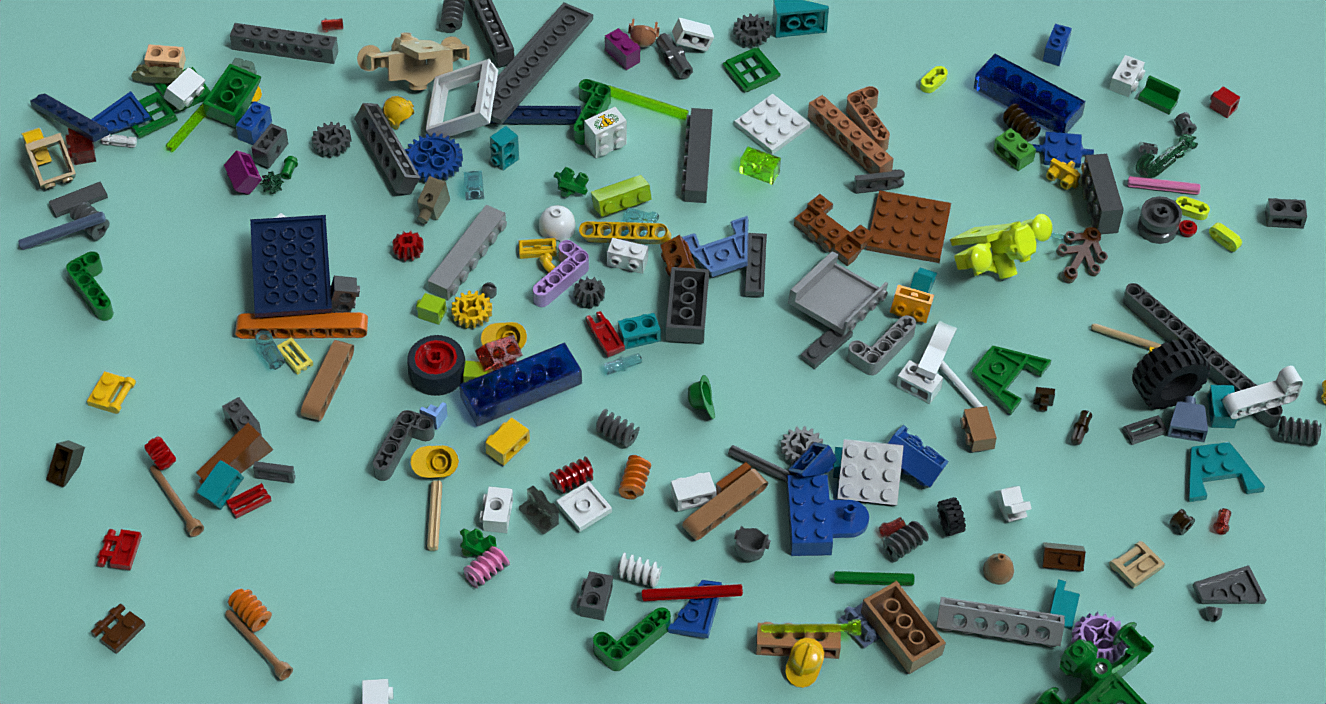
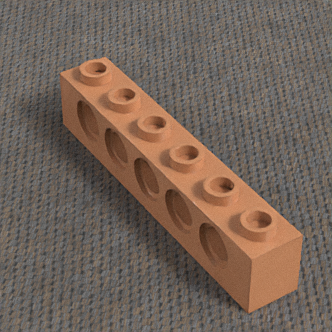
(849, 136)

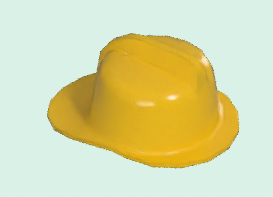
(501, 330)
(434, 461)
(804, 662)

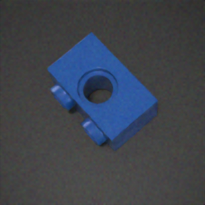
(1057, 44)
(253, 123)

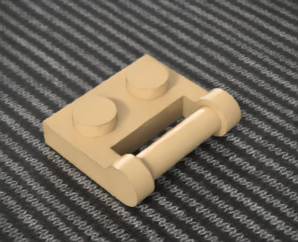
(1141, 568)

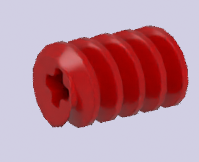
(572, 474)

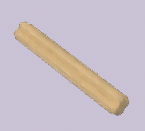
(434, 515)

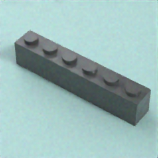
(698, 155)

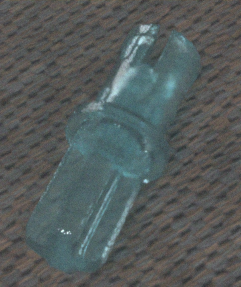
(622, 363)

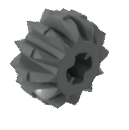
(589, 292)

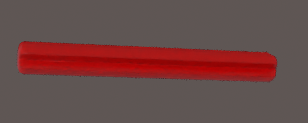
(692, 592)

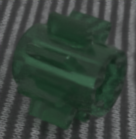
(267, 183)

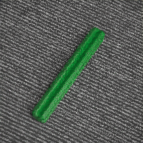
(873, 578)

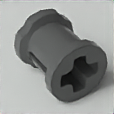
(1185, 124)

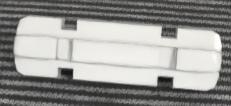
(119, 140)

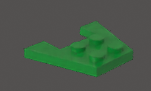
(1000, 369)

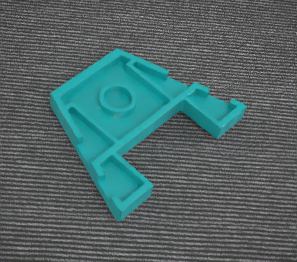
(1215, 463)

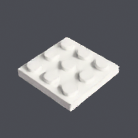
(772, 124)
(870, 472)

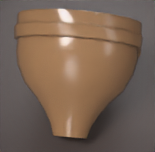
(998, 569)

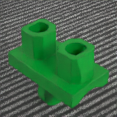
(570, 185)
(475, 543)

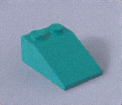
(799, 18)

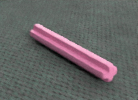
(1164, 185)

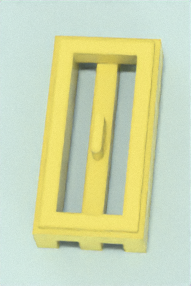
(302, 366)

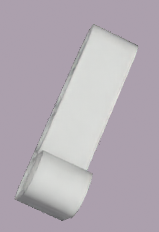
(1265, 396)

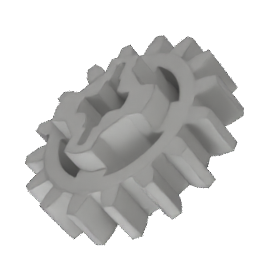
(798, 442)

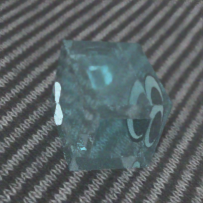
(473, 185)

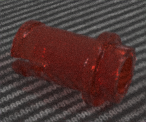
(330, 24)
(1221, 525)
(887, 529)

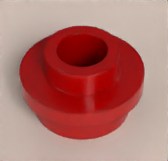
(1187, 228)

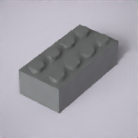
(1101, 193)
(687, 305)

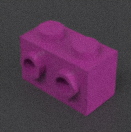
(622, 49)
(242, 172)

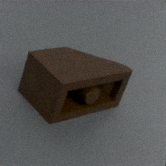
(65, 462)

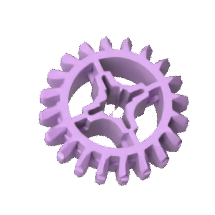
(1093, 629)

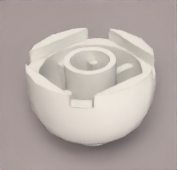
(557, 223)

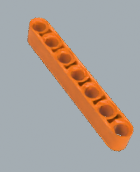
(304, 326)

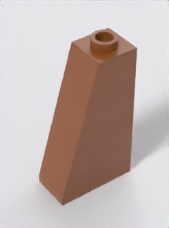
(238, 452)

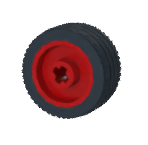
(436, 365)

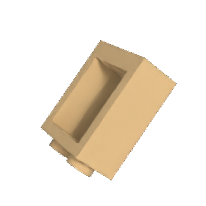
(46, 143)

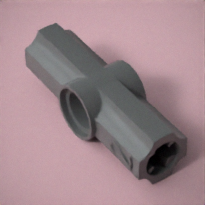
(674, 56)

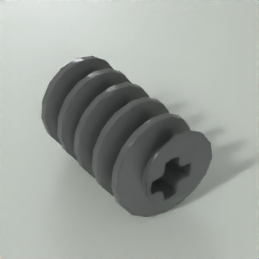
(452, 15)
(85, 209)
(615, 429)
(1299, 429)
(904, 539)

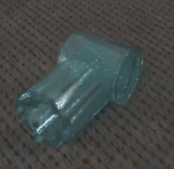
(269, 350)

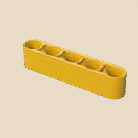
(618, 227)

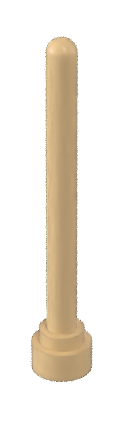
(1124, 336)

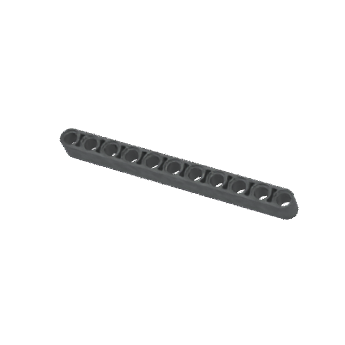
(1172, 328)

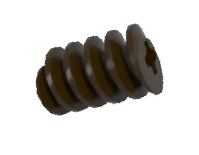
(1020, 122)

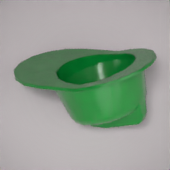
(701, 396)

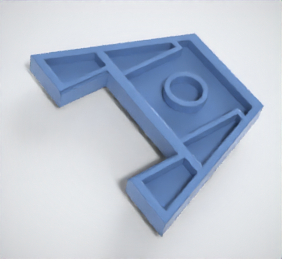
(725, 253)

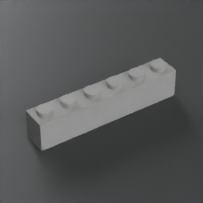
(467, 252)

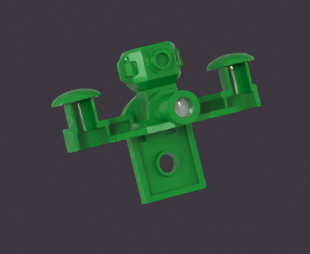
(1101, 680)

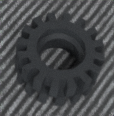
(951, 516)

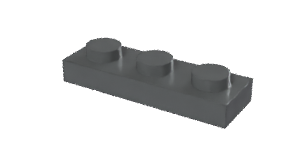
(824, 347)

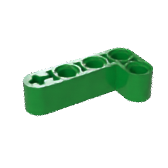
(597, 100)
(81, 274)
(655, 623)

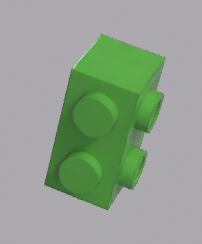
(1014, 149)

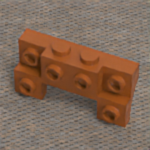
(829, 233)

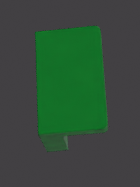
(1159, 95)

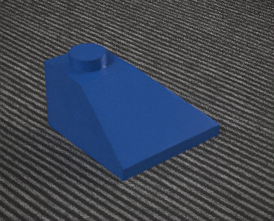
(814, 461)

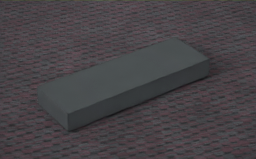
(90, 194)

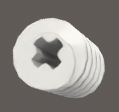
(639, 571)

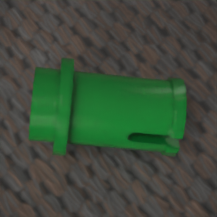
(289, 166)

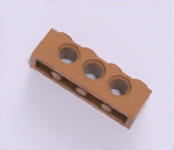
(782, 647)

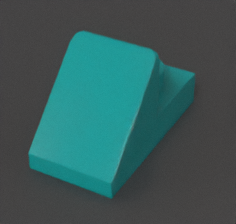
(923, 280)

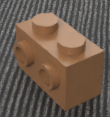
(978, 429)

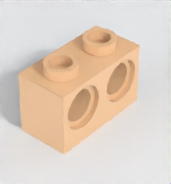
(165, 56)

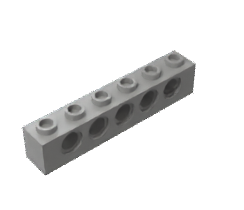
(1010, 616)

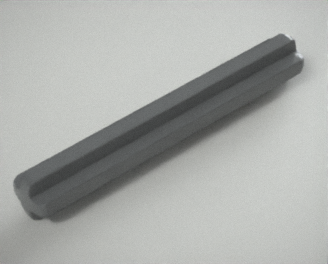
(759, 463)

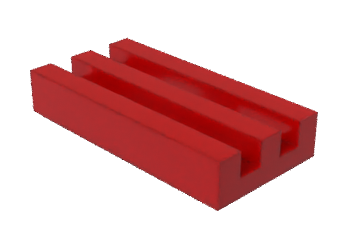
(247, 498)

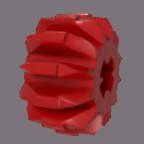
(408, 245)
(160, 453)

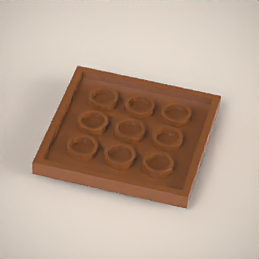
(909, 226)

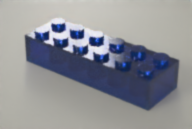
(1038, 98)
(520, 384)

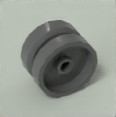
(1159, 220)

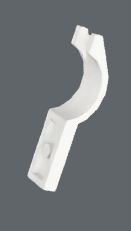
(936, 350)

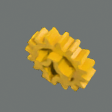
(471, 309)

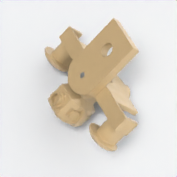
(409, 56)

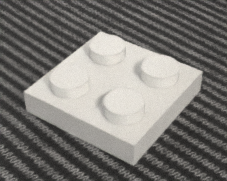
(584, 506)

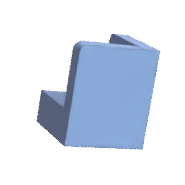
(437, 414)

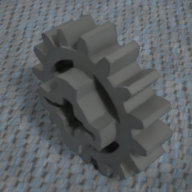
(751, 30)
(331, 139)

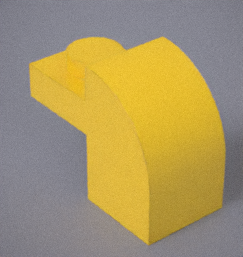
(42, 156)

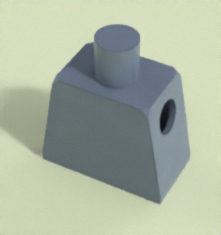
(1189, 421)

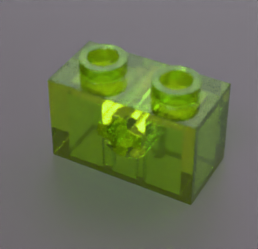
(760, 165)

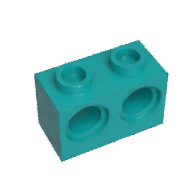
(504, 148)
(639, 330)

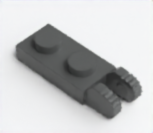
(878, 181)

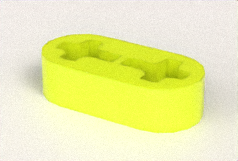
(936, 81)
(1192, 208)
(1225, 237)

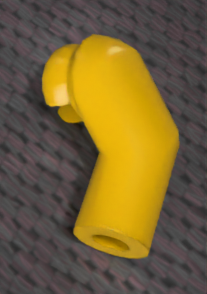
(545, 261)

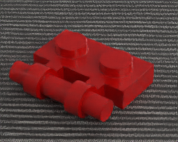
(125, 549)

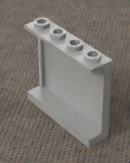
(836, 295)

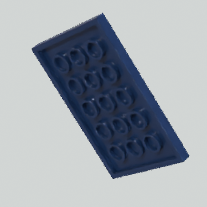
(290, 266)

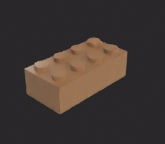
(903, 627)

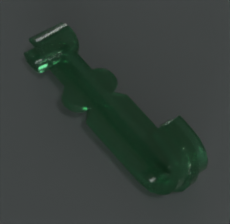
(1153, 169)

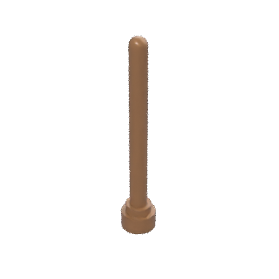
(193, 525)
(282, 669)

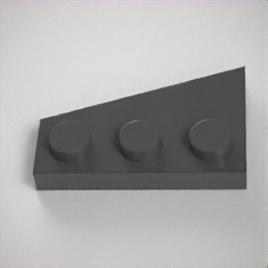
(1230, 588)

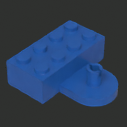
(817, 519)

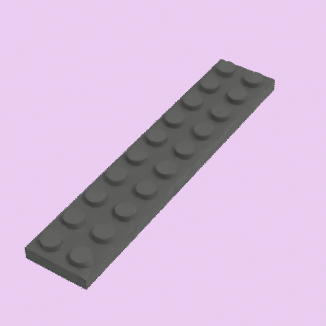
(536, 59)

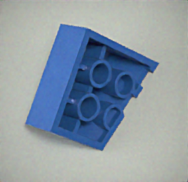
(918, 460)

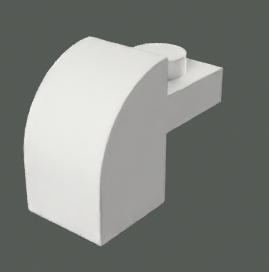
(1012, 503)

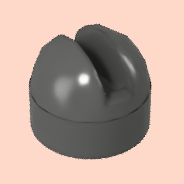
(489, 290)
(1213, 612)

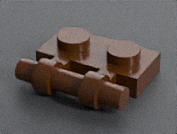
(122, 632)

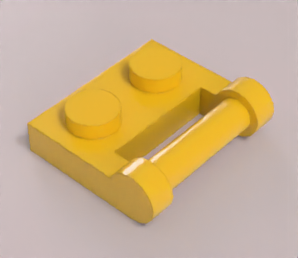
(106, 390)

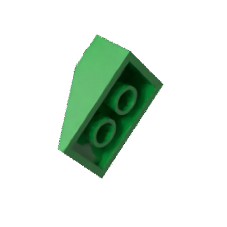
(231, 95)

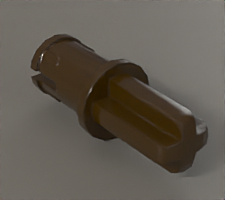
(1081, 427)

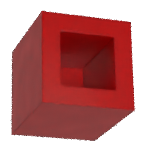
(1224, 101)

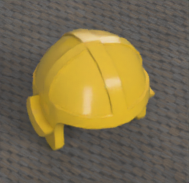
(397, 110)

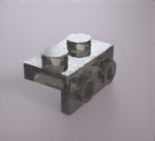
(540, 511)

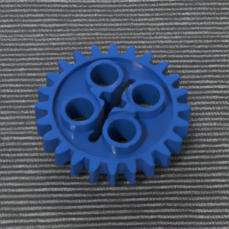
(435, 156)

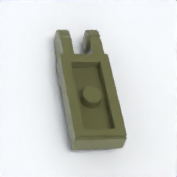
(156, 74)

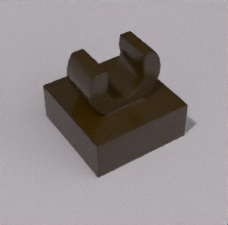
(1044, 397)

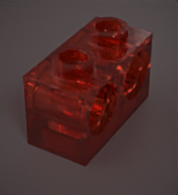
(499, 353)

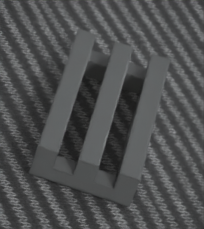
(1147, 146)
(1146, 432)
(274, 472)

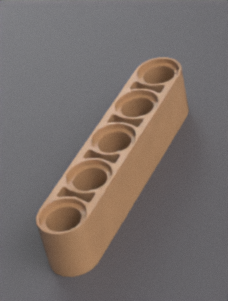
(327, 380)
(725, 504)

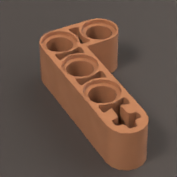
(860, 109)

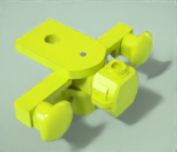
(1006, 242)

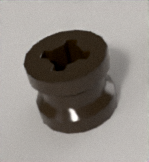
(1182, 521)

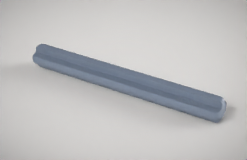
(62, 230)

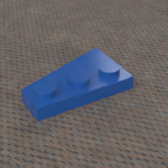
(122, 114)
(697, 615)

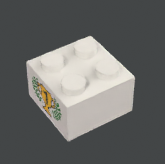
(605, 132)

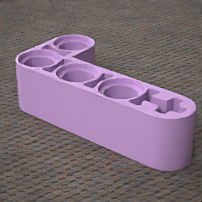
(572, 267)

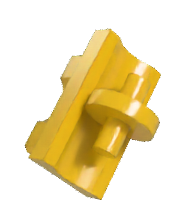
(1065, 172)

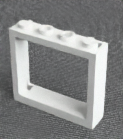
(483, 71)

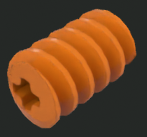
(634, 477)
(249, 609)

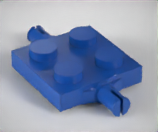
(1063, 147)

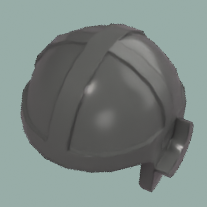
(751, 543)

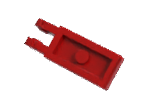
(605, 334)

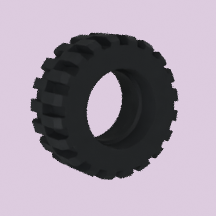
(1171, 373)

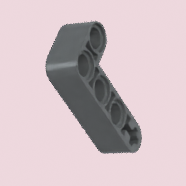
(407, 426)

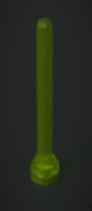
(852, 627)

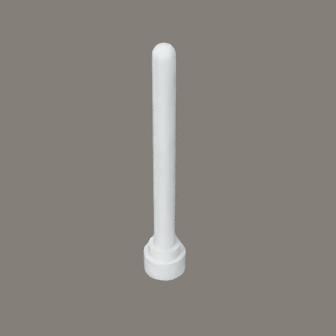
(959, 384)

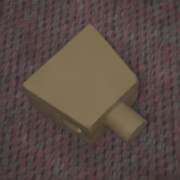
(432, 200)

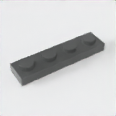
(756, 264)

